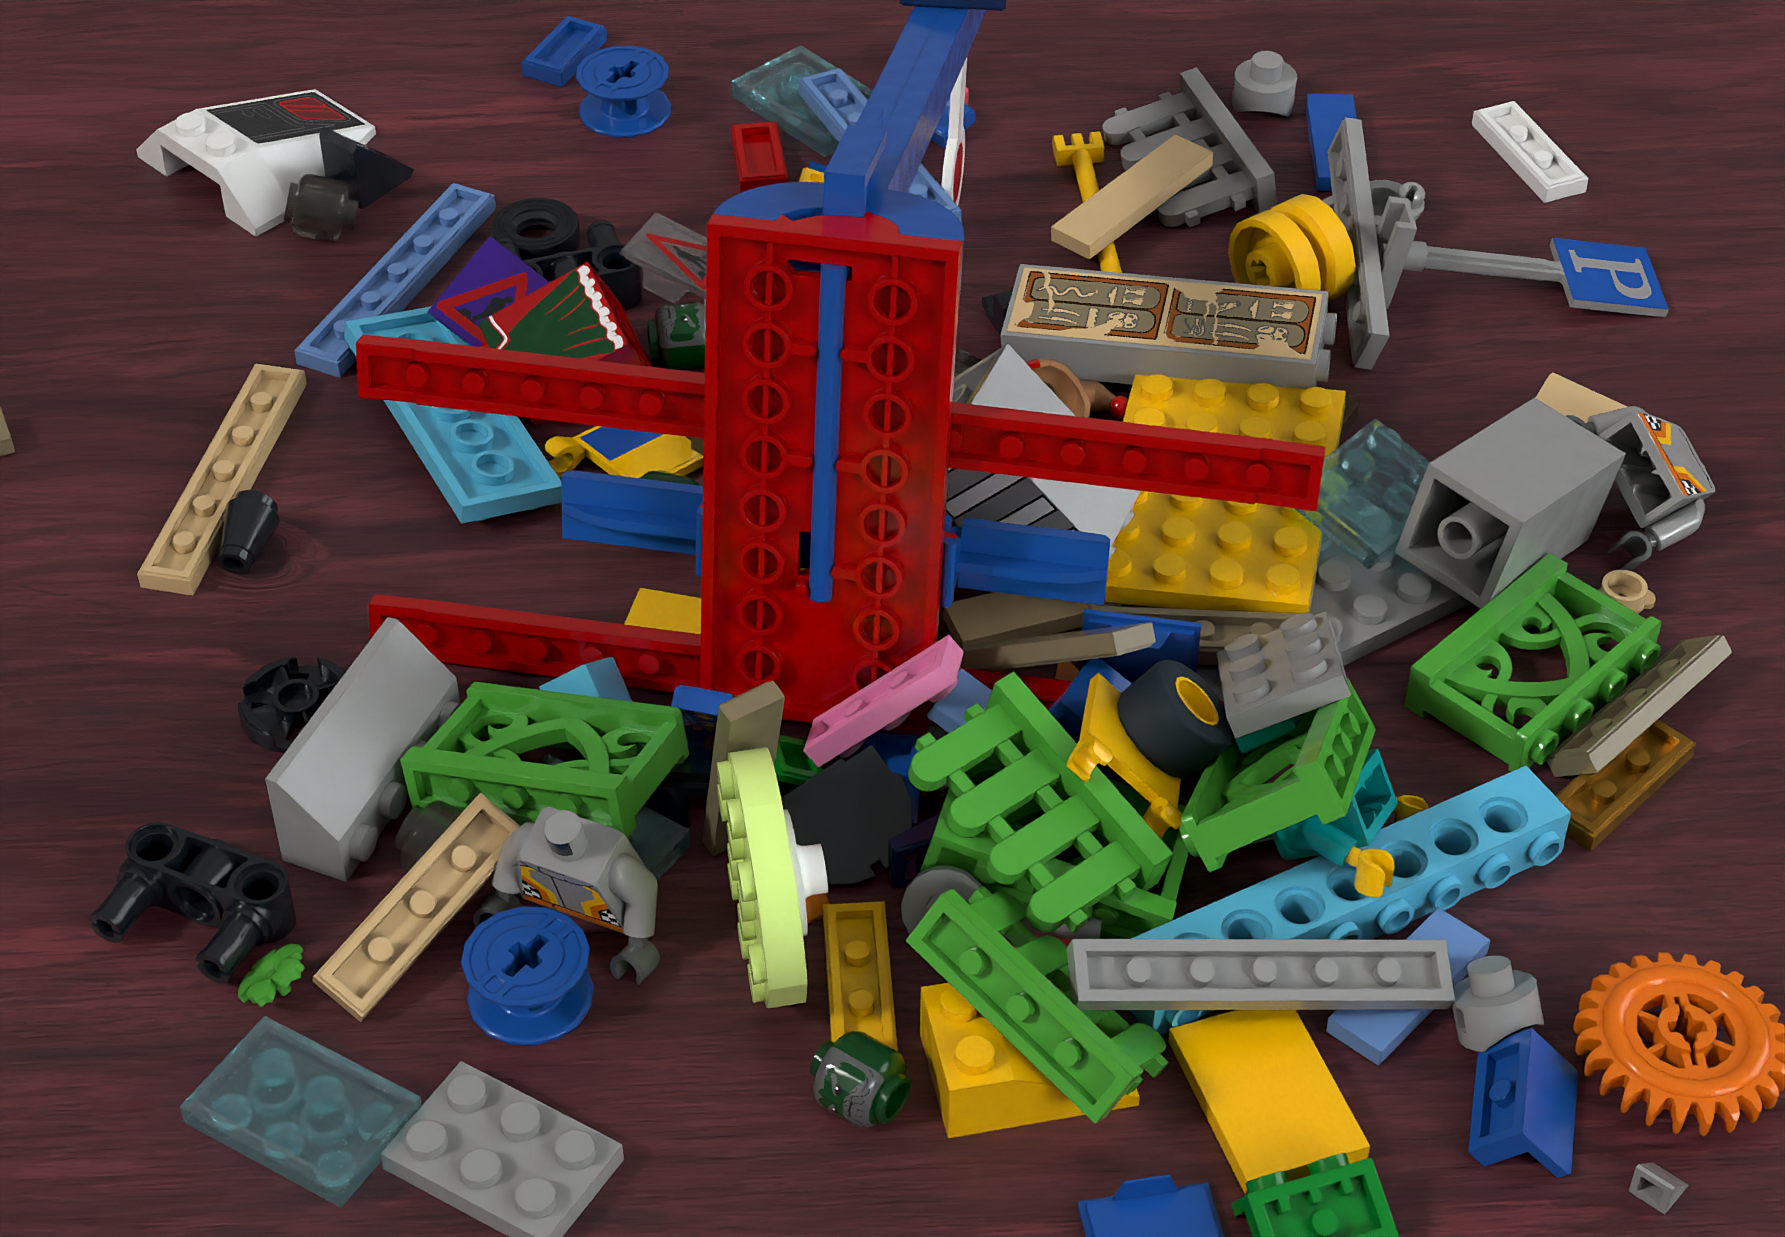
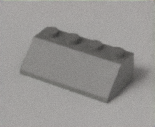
(345, 766)

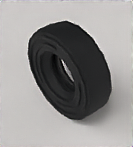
(535, 214)

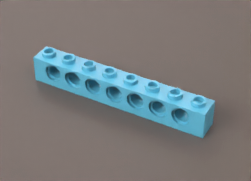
(1437, 861)

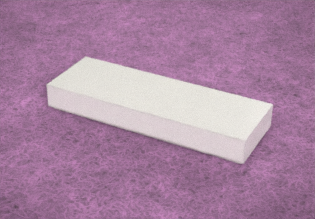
(1529, 152)

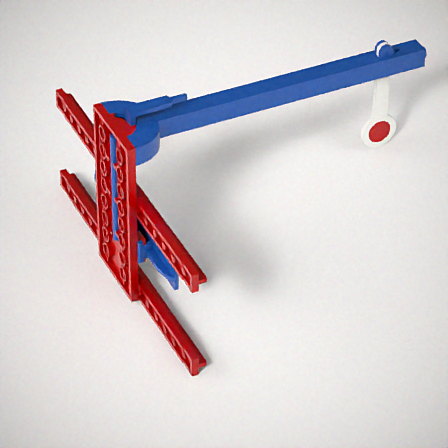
(819, 437)

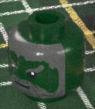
(678, 336)
(860, 1079)

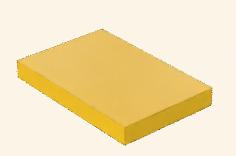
(1266, 1093)

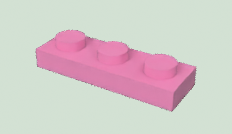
(885, 702)

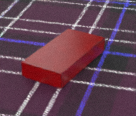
(758, 155)

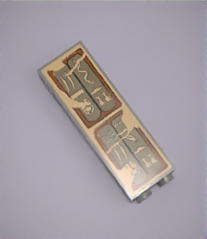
(1169, 326)

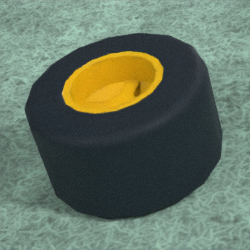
(1175, 719)

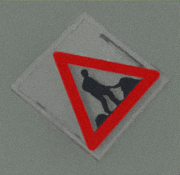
(670, 258)

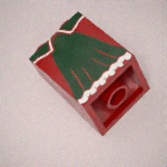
(567, 319)

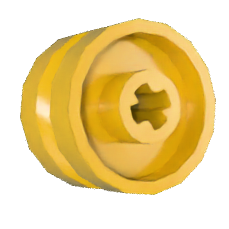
(1294, 247)

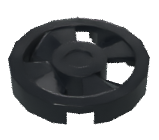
(284, 699)

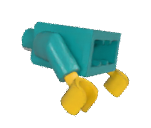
(1340, 839)

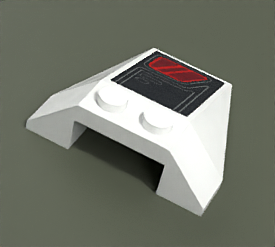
(254, 149)

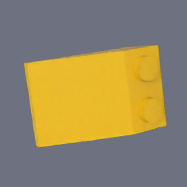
(981, 1075)

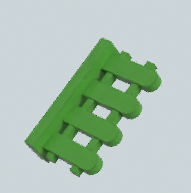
(1091, 815)
(1019, 1000)

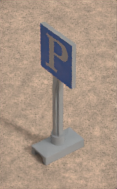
(1591, 272)

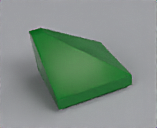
(792, 762)

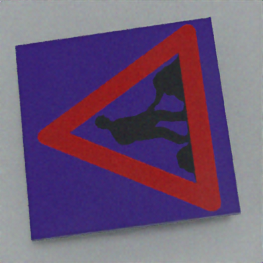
(482, 288)

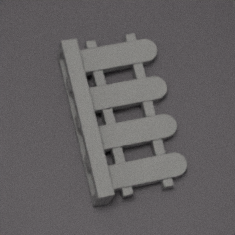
(1210, 126)

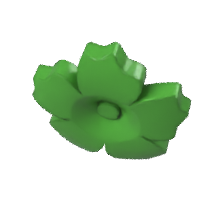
(272, 974)

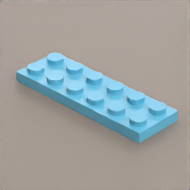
(476, 458)

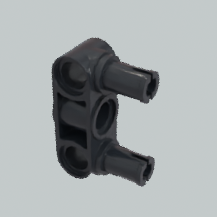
(603, 255)
(206, 884)

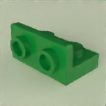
(1331, 1202)

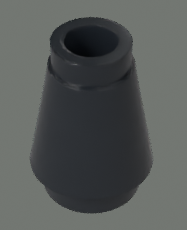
(246, 530)

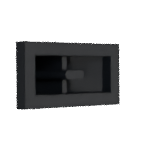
(363, 168)

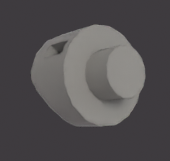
(1264, 85)
(1494, 1002)

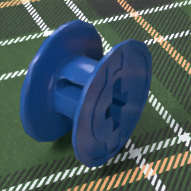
(623, 91)
(527, 975)

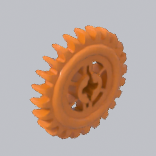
(1675, 1067)

